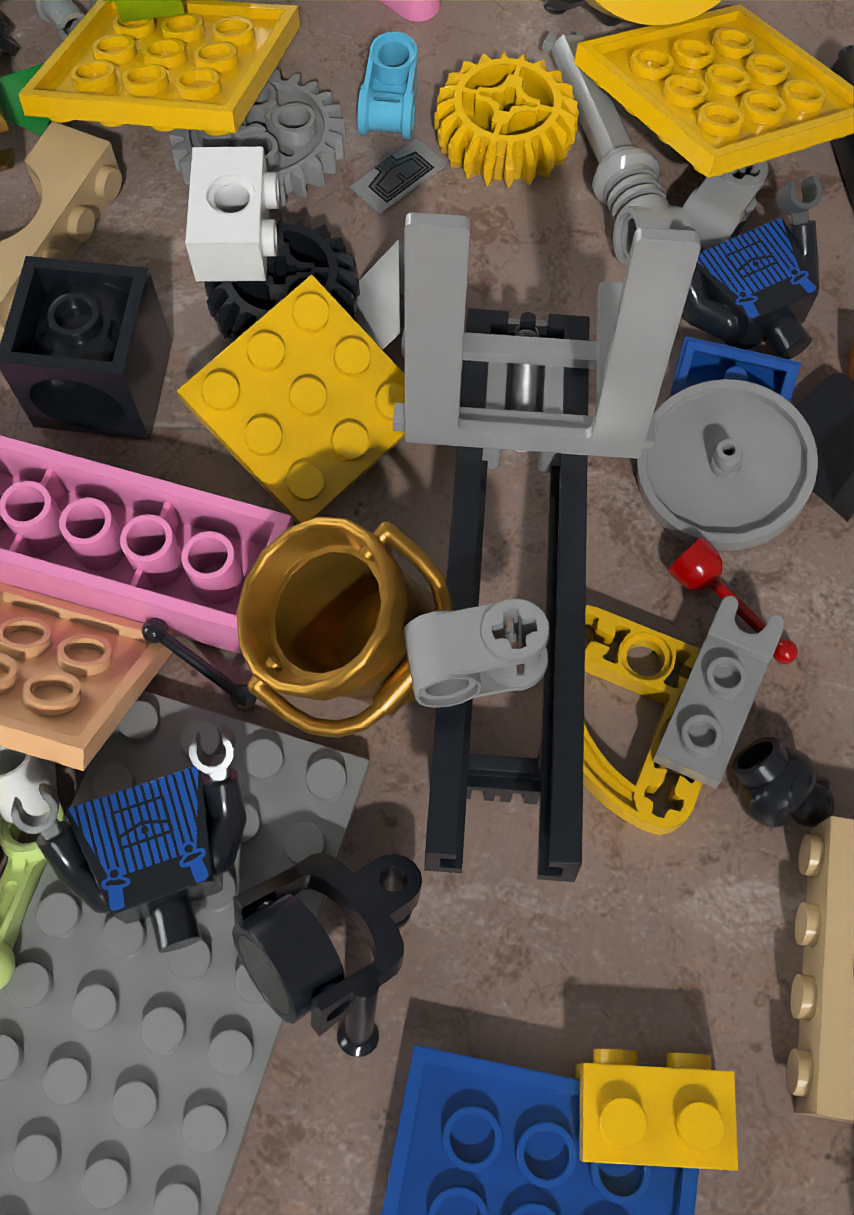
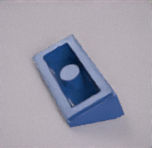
(709, 361)

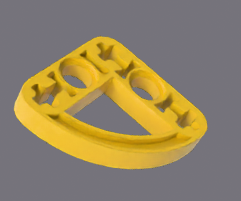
(599, 775)

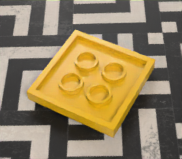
(301, 400)

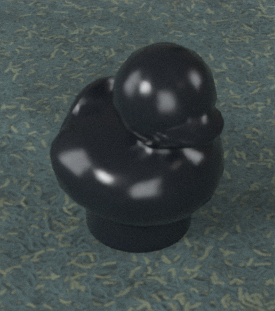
(781, 783)

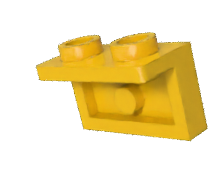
(657, 1114)

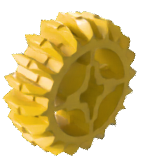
(506, 119)

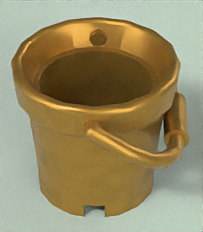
(330, 617)

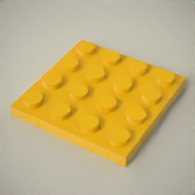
(164, 70)
(722, 88)

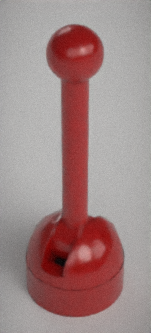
(701, 569)

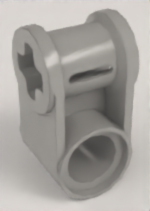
(725, 203)
(470, 652)

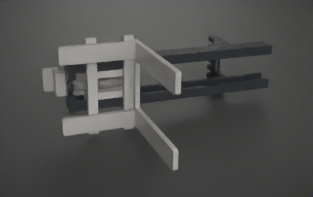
(530, 393)

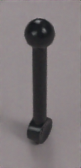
(156, 631)

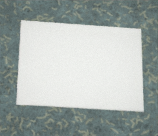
(380, 299)

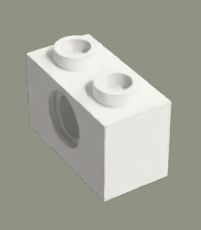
(230, 214)

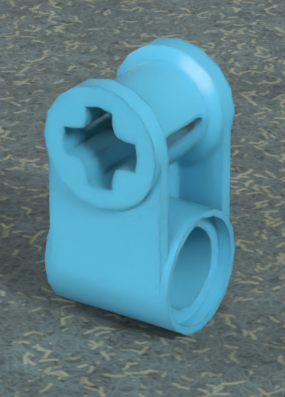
(389, 86)

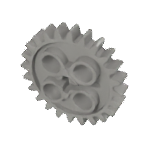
(294, 126)

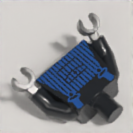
(761, 280)
(149, 844)

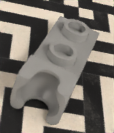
(718, 696)

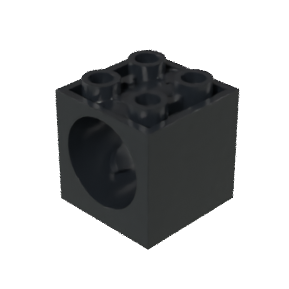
(86, 347)

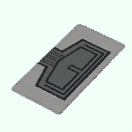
(398, 175)

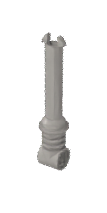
(625, 173)

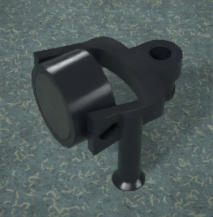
(294, 957)

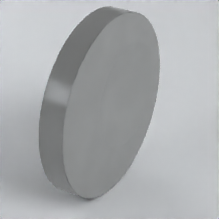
(728, 464)

